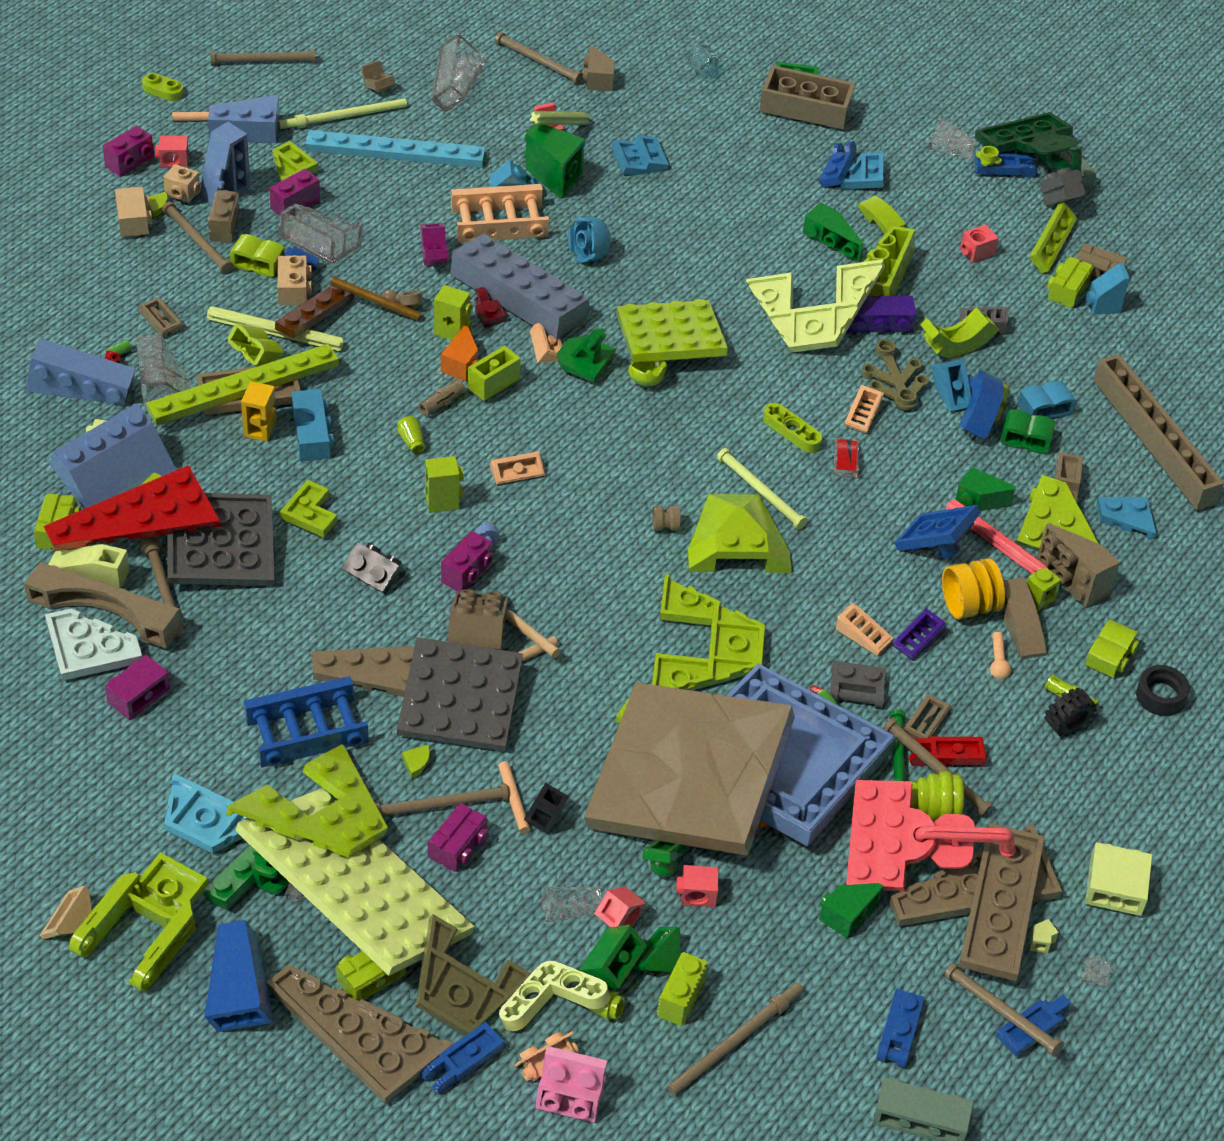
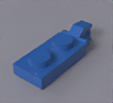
(1043, 1015)

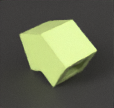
(1043, 936)

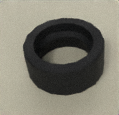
(1168, 676)

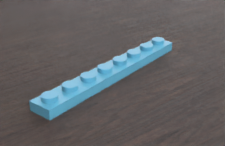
(395, 148)

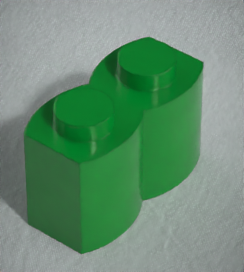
(1027, 431)

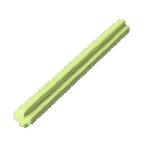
(309, 336)

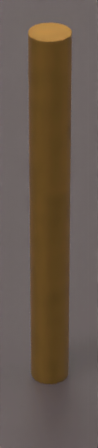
(375, 298)

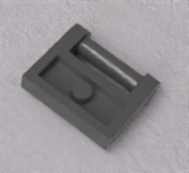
(858, 683)

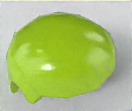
(647, 373)

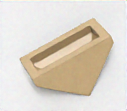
(69, 914)

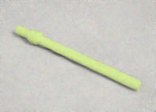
(302, 121)

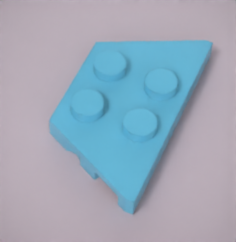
(200, 816)

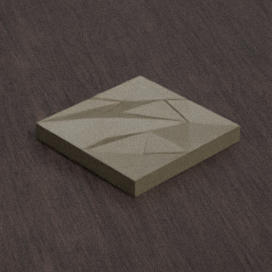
(690, 768)

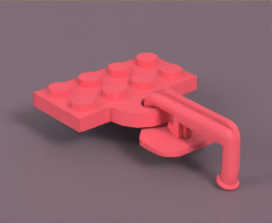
(886, 833)

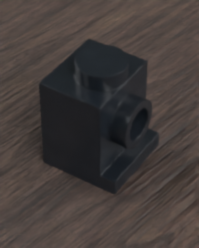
(546, 808)

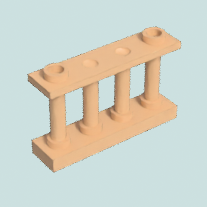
(499, 198)

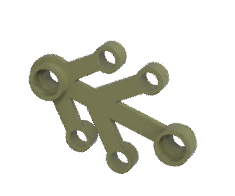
(903, 397)

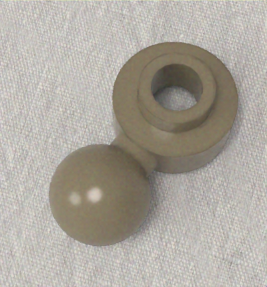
(409, 298)

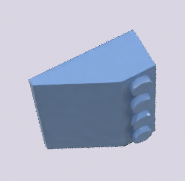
(112, 457)

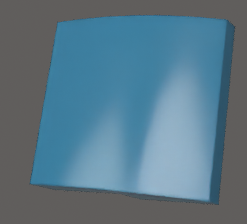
(640, 156)

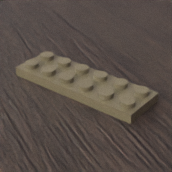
(1002, 906)

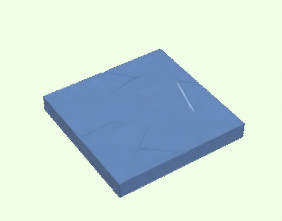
(821, 756)

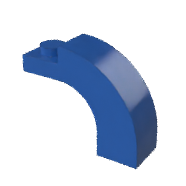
(984, 404)

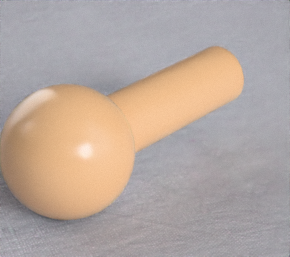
(1000, 667)

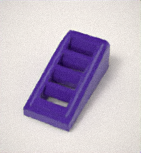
(926, 617)

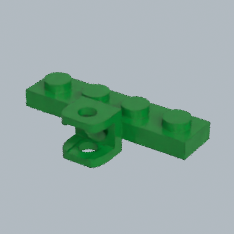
(240, 875)

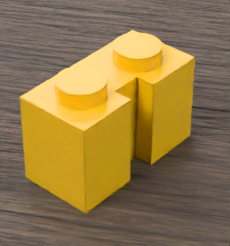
(258, 411)

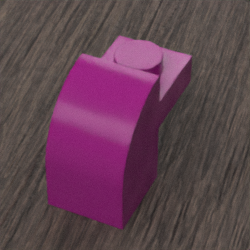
(434, 243)

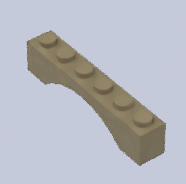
(58, 588)

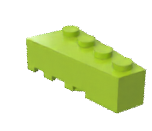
(896, 251)

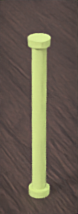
(799, 521)

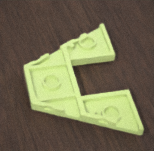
(816, 325)

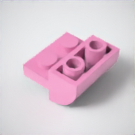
(571, 1084)

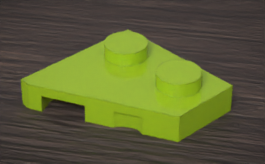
(291, 159)

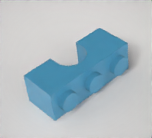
(312, 425)

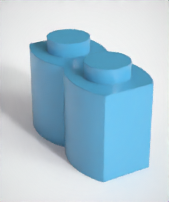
(1048, 400)

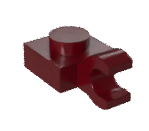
(488, 311)

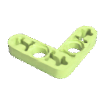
(547, 980)

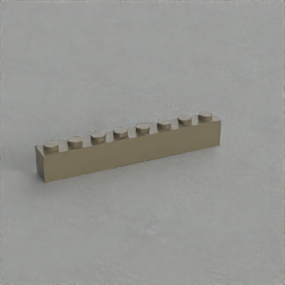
(1158, 432)

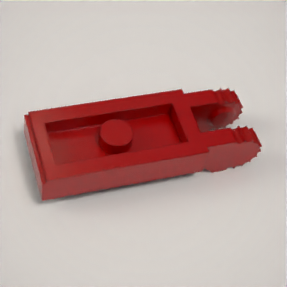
(952, 750)

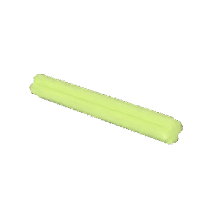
(559, 118)

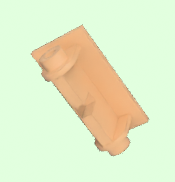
(533, 1059)

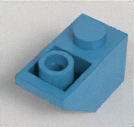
(511, 175)

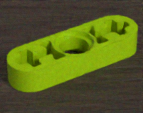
(805, 437)

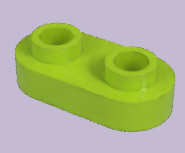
(162, 86)

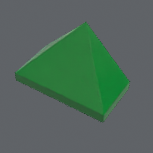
(661, 951)

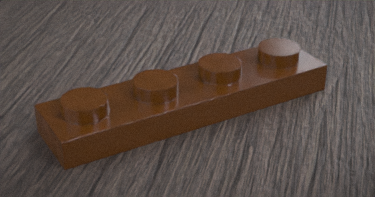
(313, 311)

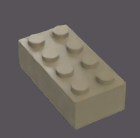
(807, 97)

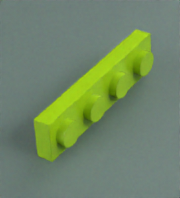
(1053, 237)

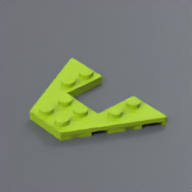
(734, 640)
(341, 827)

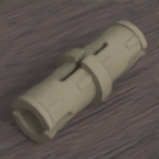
(442, 397)

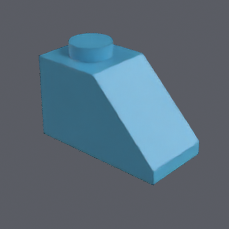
(1108, 291)
(952, 383)

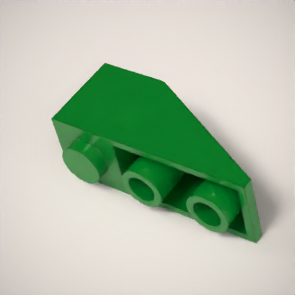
(833, 230)

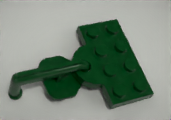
(1035, 134)

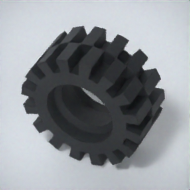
(1070, 712)

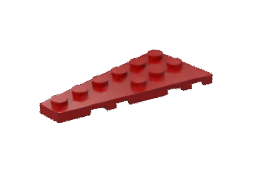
(142, 512)

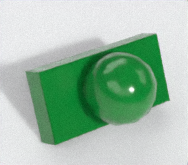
(663, 857)

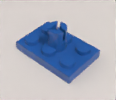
(938, 529)

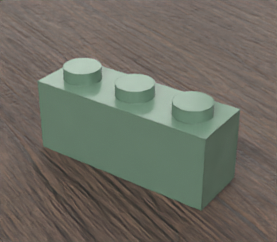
(922, 1111)

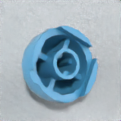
(589, 239)

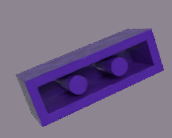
(885, 315)

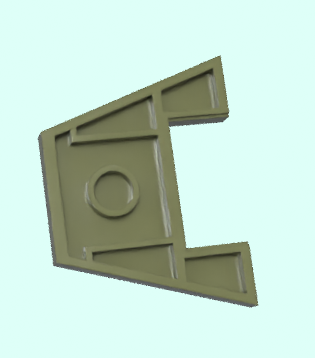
(455, 991)

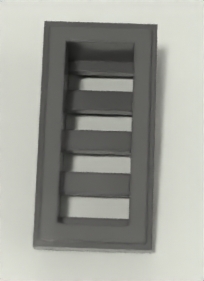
(998, 315)

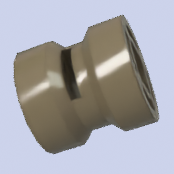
(666, 518)

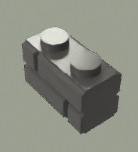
(1062, 186)

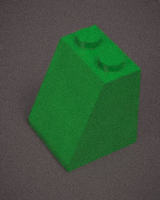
(554, 157)

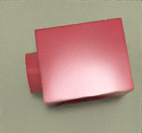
(172, 151)
(979, 243)
(698, 886)
(620, 907)

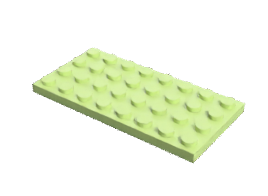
(366, 896)

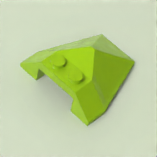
(737, 529)

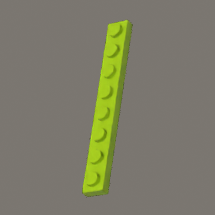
(235, 385)

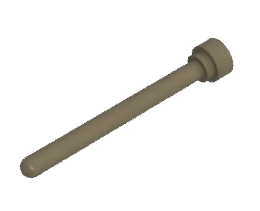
(152, 548)

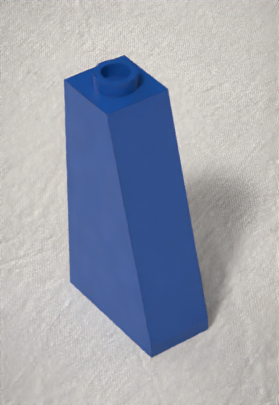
(237, 980)

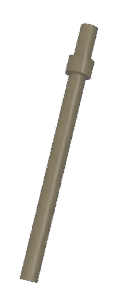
(777, 1005)

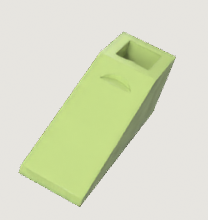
(95, 562)

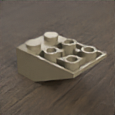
(1081, 564)
(478, 619)

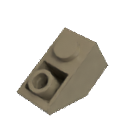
(598, 70)

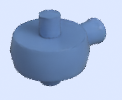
(488, 531)

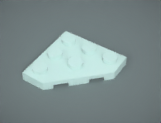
(89, 645)

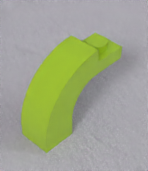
(962, 337)

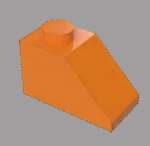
(459, 355)

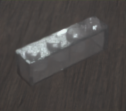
(455, 72)

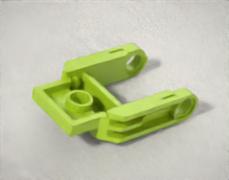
(160, 894)

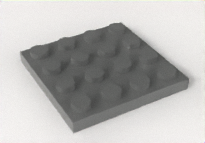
(228, 554)
(460, 694)

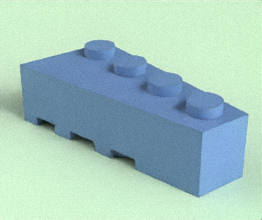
(77, 374)

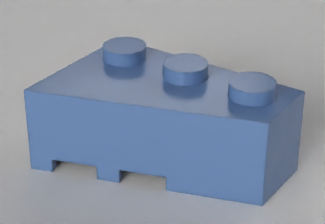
(254, 116)
(226, 162)

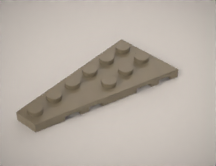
(370, 667)
(952, 891)
(362, 1036)

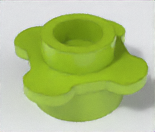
(988, 156)

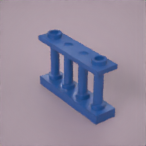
(303, 700)

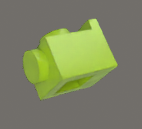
(1043, 587)

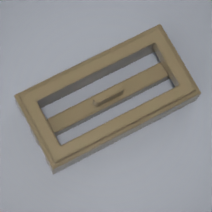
(155, 322)
(916, 734)

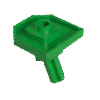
(586, 355)

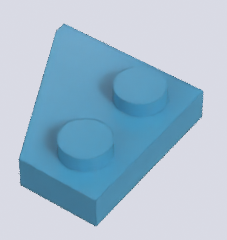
(866, 172)

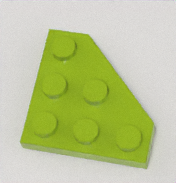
(1053, 505)

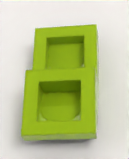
(882, 213)

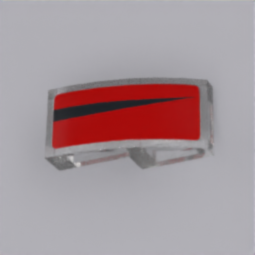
(846, 458)

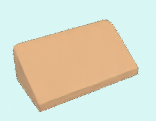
(544, 345)
(517, 468)

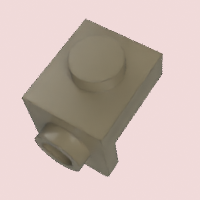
(375, 77)

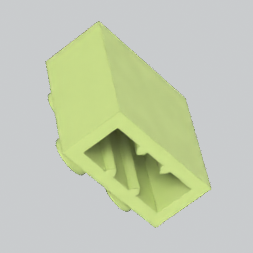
(1118, 879)

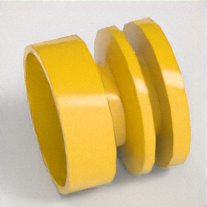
(973, 588)

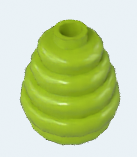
(939, 794)

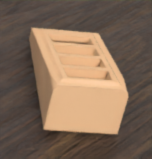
(869, 395)
(867, 624)

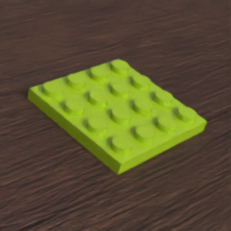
(671, 331)

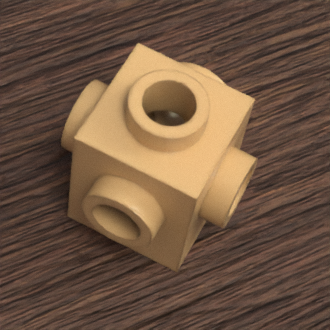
(182, 183)

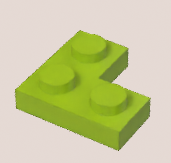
(306, 512)

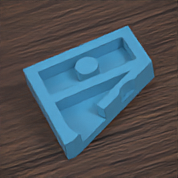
(1127, 514)

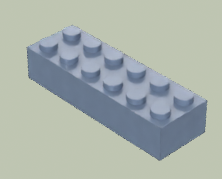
(520, 285)

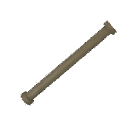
(502, 39)
(262, 57)
(225, 266)
(933, 763)
(444, 801)
(1053, 1045)

